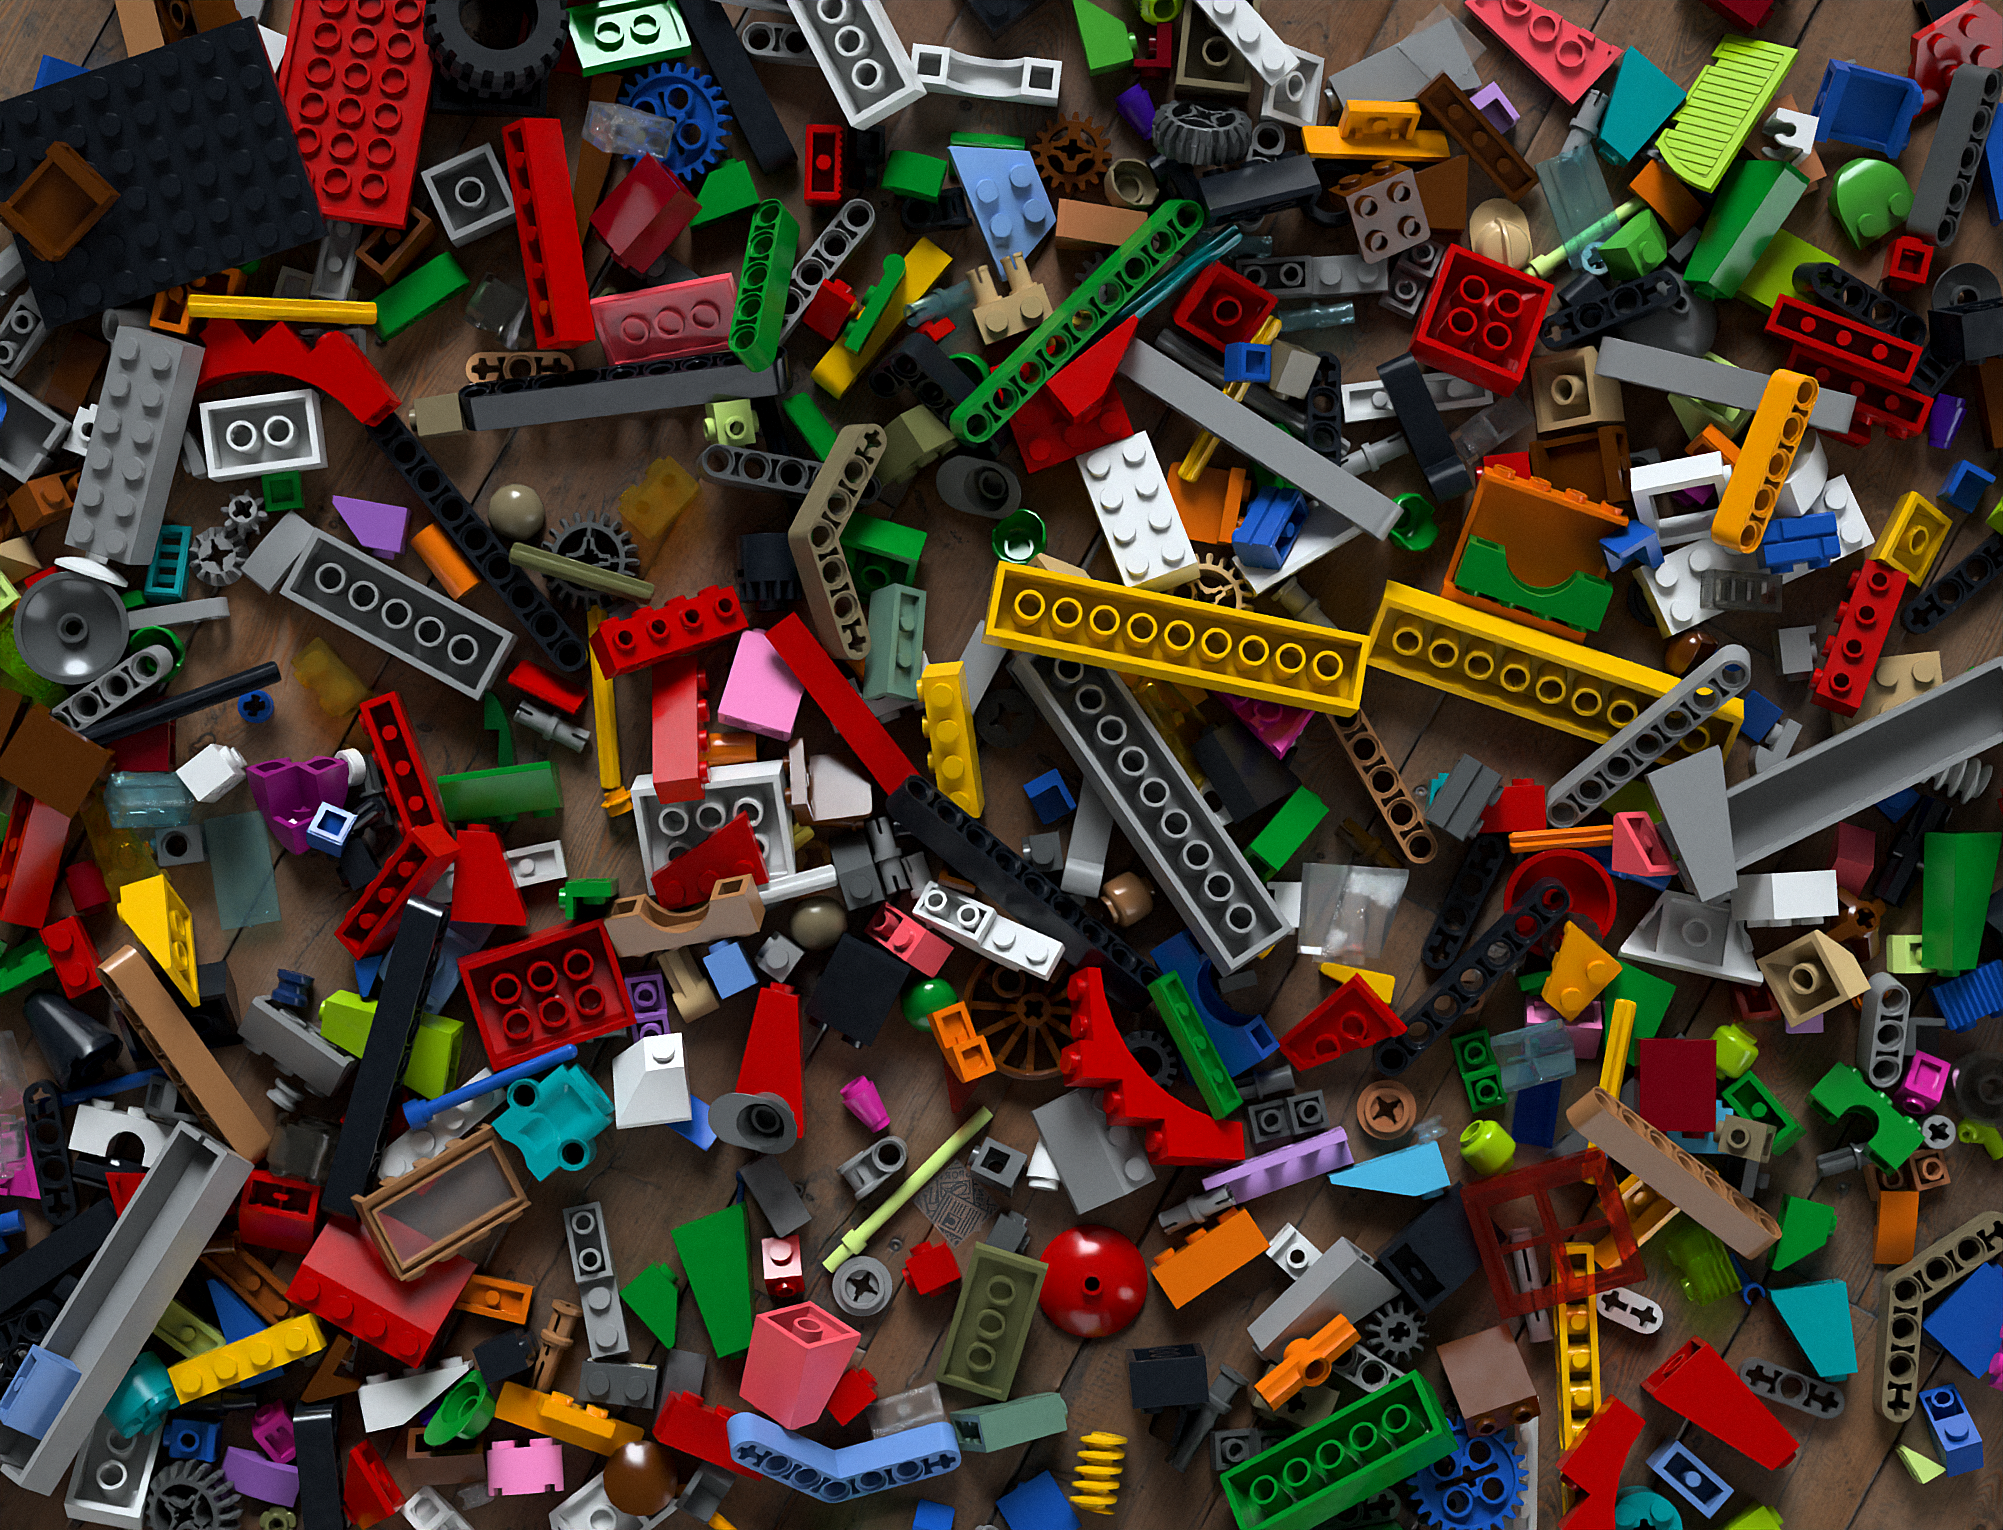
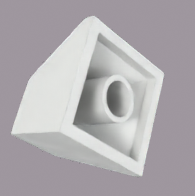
(652, 1082)

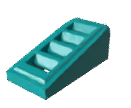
(181, 579)

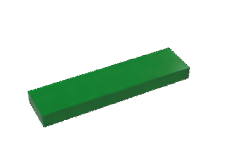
(1195, 1044)

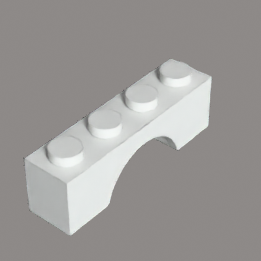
(1014, 80)

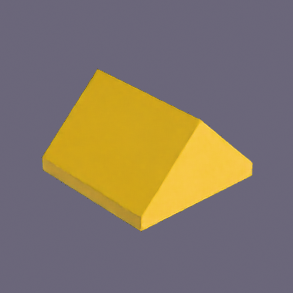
(1912, 537)

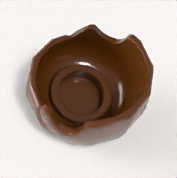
(1689, 651)

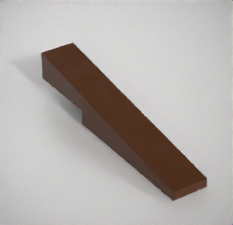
(594, 165)

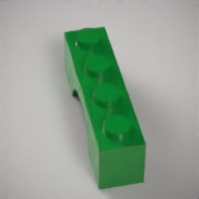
(1577, 600)

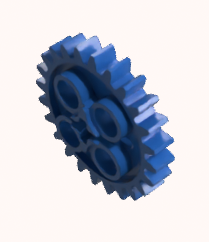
(702, 110)
(1477, 1510)

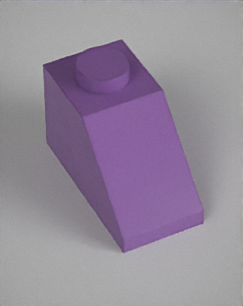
(376, 525)

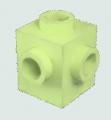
(735, 413)

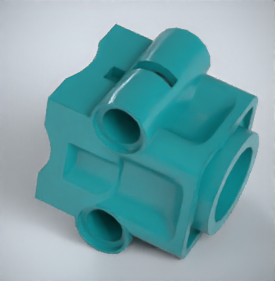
(565, 1111)

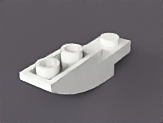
(986, 932)

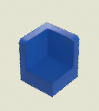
(1965, 486)
(1631, 543)
(1050, 796)

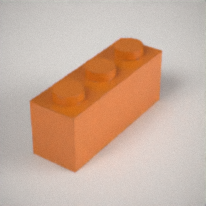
(1208, 1255)

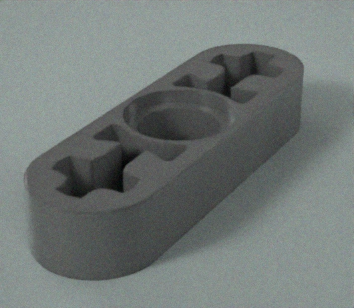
(1812, 1407)

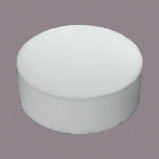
(356, 765)

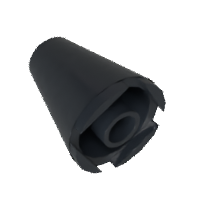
(69, 1039)

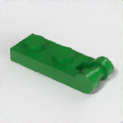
(875, 303)

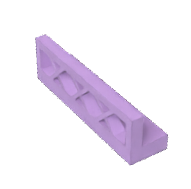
(1283, 1166)

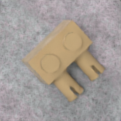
(1007, 316)

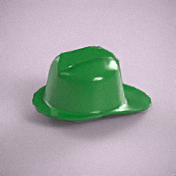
(464, 1411)

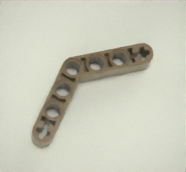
(859, 451)
(1911, 1308)

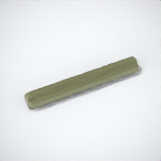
(581, 573)

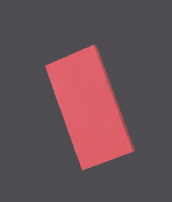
(666, 320)

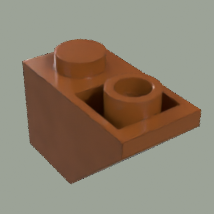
(45, 499)

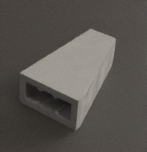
(1385, 78)
(1697, 817)
(1337, 1283)

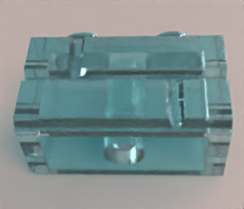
(147, 800)

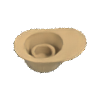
(1501, 233)

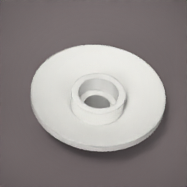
(93, 566)

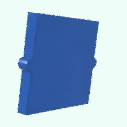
(1038, 1506)

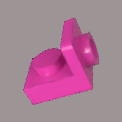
(1922, 1083)
(274, 1431)

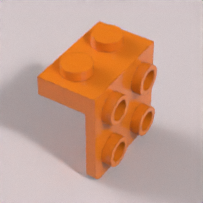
(1211, 504)

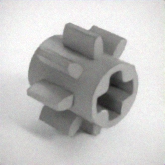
(245, 503)

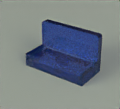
(1536, 1114)

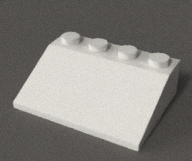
(677, 827)

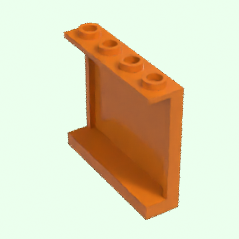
(1543, 536)

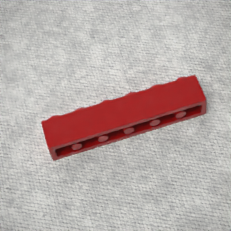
(548, 233)

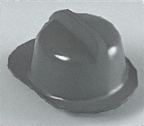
(979, 486)
(754, 1121)

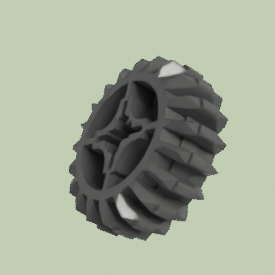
(1201, 132)
(591, 528)
(171, 1503)

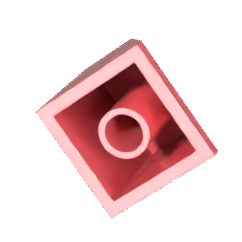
(796, 1362)

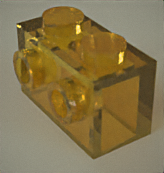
(659, 497)
(331, 677)

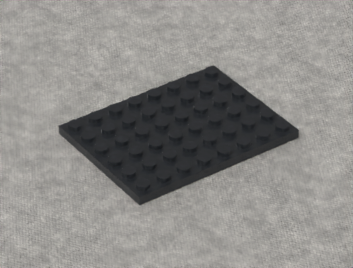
(192, 148)

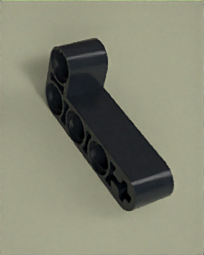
(1859, 301)
(937, 383)
(1424, 428)
(320, 1463)

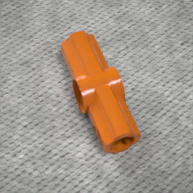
(1307, 1362)

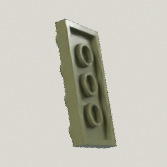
(991, 1321)

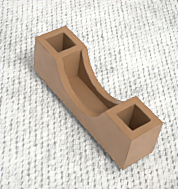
(642, 926)

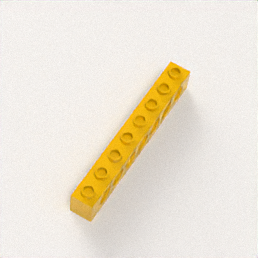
(1575, 1358)

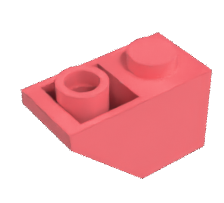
(908, 939)

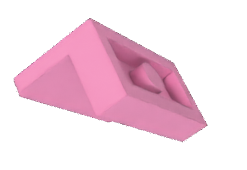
(1584, 1029)

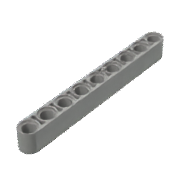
(1259, 440)

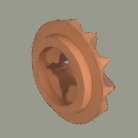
(1403, 1113)

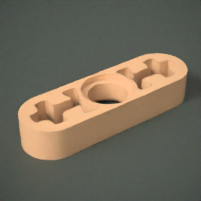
(492, 360)

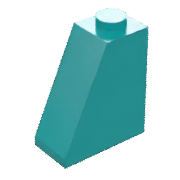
(1637, 107)
(1819, 1325)

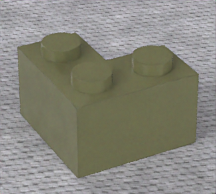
(913, 441)

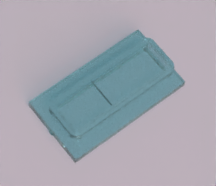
(1578, 203)
(242, 870)

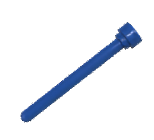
(107, 1087)
(421, 1112)

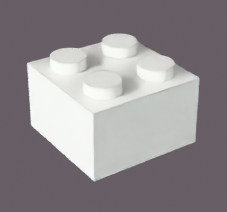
(1785, 898)

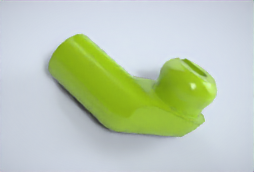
(1987, 1136)

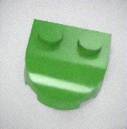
(1869, 199)

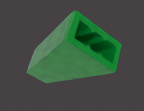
(1742, 224)
(1956, 897)
(721, 1275)

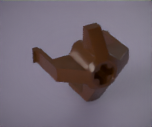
(1857, 924)

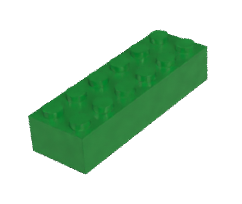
(1341, 1458)

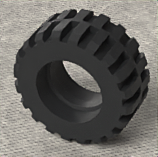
(490, 68)

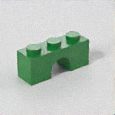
(1845, 1092)

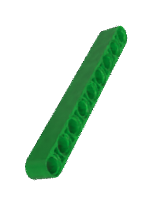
(1060, 324)

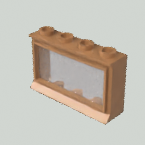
(442, 1204)

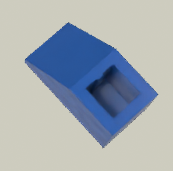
(1951, 1430)

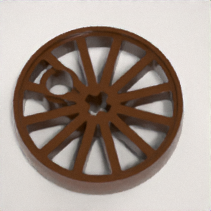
(1020, 996)

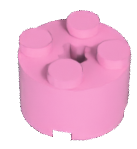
(524, 1468)

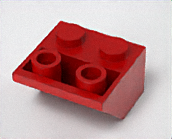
(280, 1211)

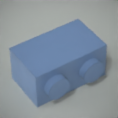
(730, 967)
(38, 1392)
(1689, 1476)

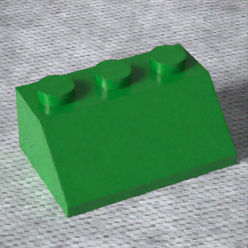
(880, 553)
(502, 793)

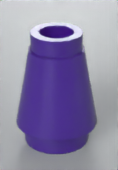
(1137, 110)
(1945, 420)

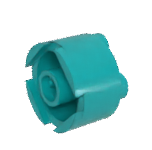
(142, 1397)
(1644, 1503)

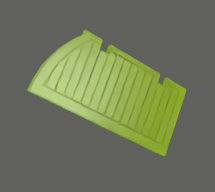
(1723, 108)

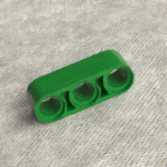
(418, 295)

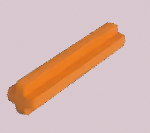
(1561, 838)

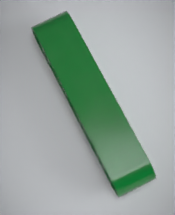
(764, 285)

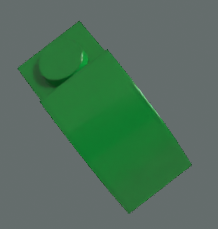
(914, 176)

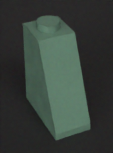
(1009, 1422)

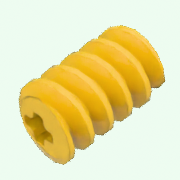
(1098, 1472)

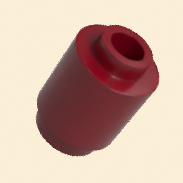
(87, 888)

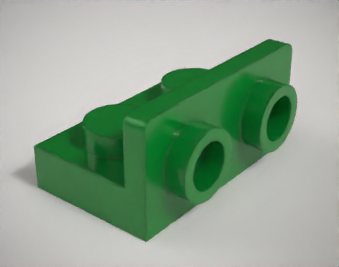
(591, 889)
(24, 965)

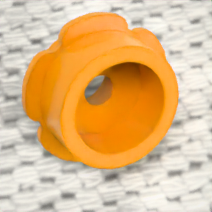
(617, 801)

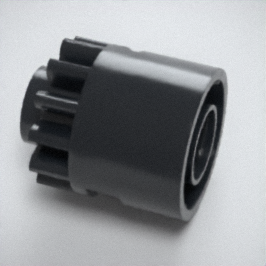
(767, 572)

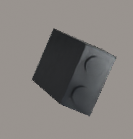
(857, 990)

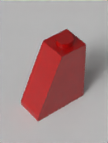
(485, 881)

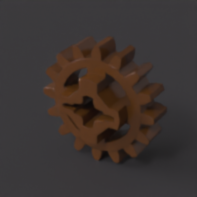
(1054, 150)

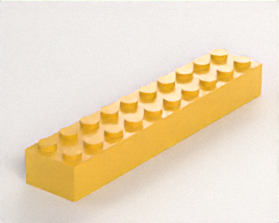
(1176, 639)
(1529, 671)

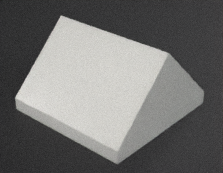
(1296, 98)

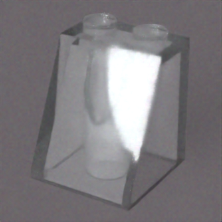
(1347, 910)

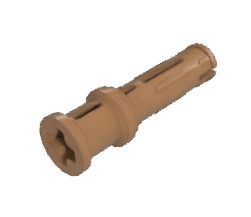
(555, 1340)

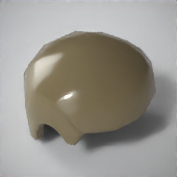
(1130, 185)
(516, 512)
(817, 923)

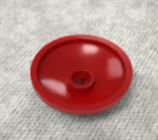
(1583, 877)
(1097, 1253)

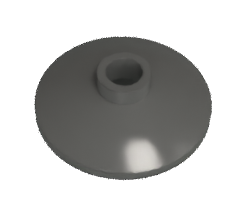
(1967, 278)

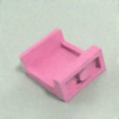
(761, 689)

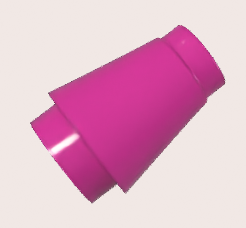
(865, 1103)

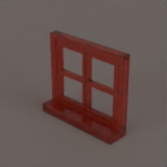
(1537, 1180)

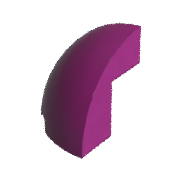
(294, 792)

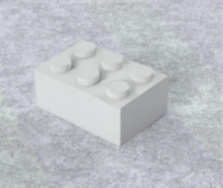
(263, 435)

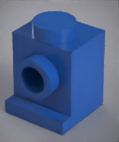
(206, 1433)

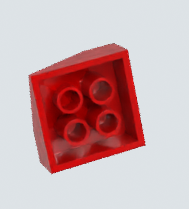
(1480, 320)
(1048, 437)

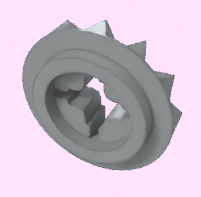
(226, 541)
(845, 1291)

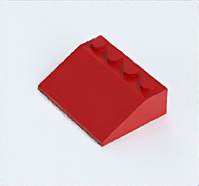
(546, 990)
(353, 1289)

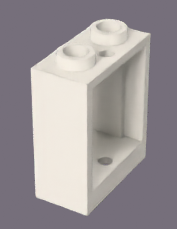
(1675, 476)

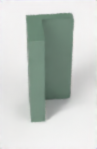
(896, 643)

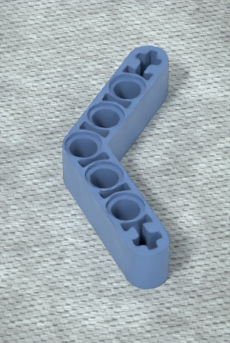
(846, 1471)

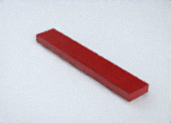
(840, 702)

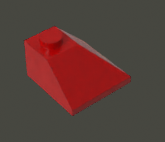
(1222, 306)
(369, 1487)

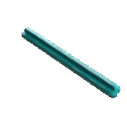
(1167, 283)

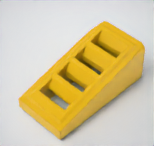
(1381, 983)

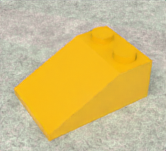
(164, 928)

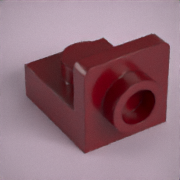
(1161, 47)

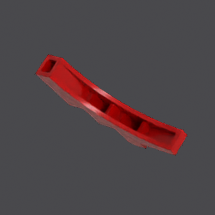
(333, 365)
(1133, 1098)
(1596, 1464)

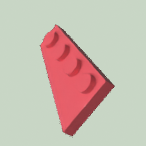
(1549, 46)

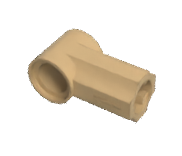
(691, 991)

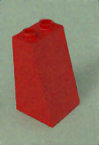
(776, 1050)
(1716, 1399)

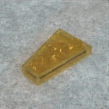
(1174, 720)
(118, 850)

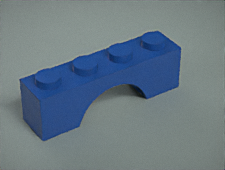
(1238, 1037)

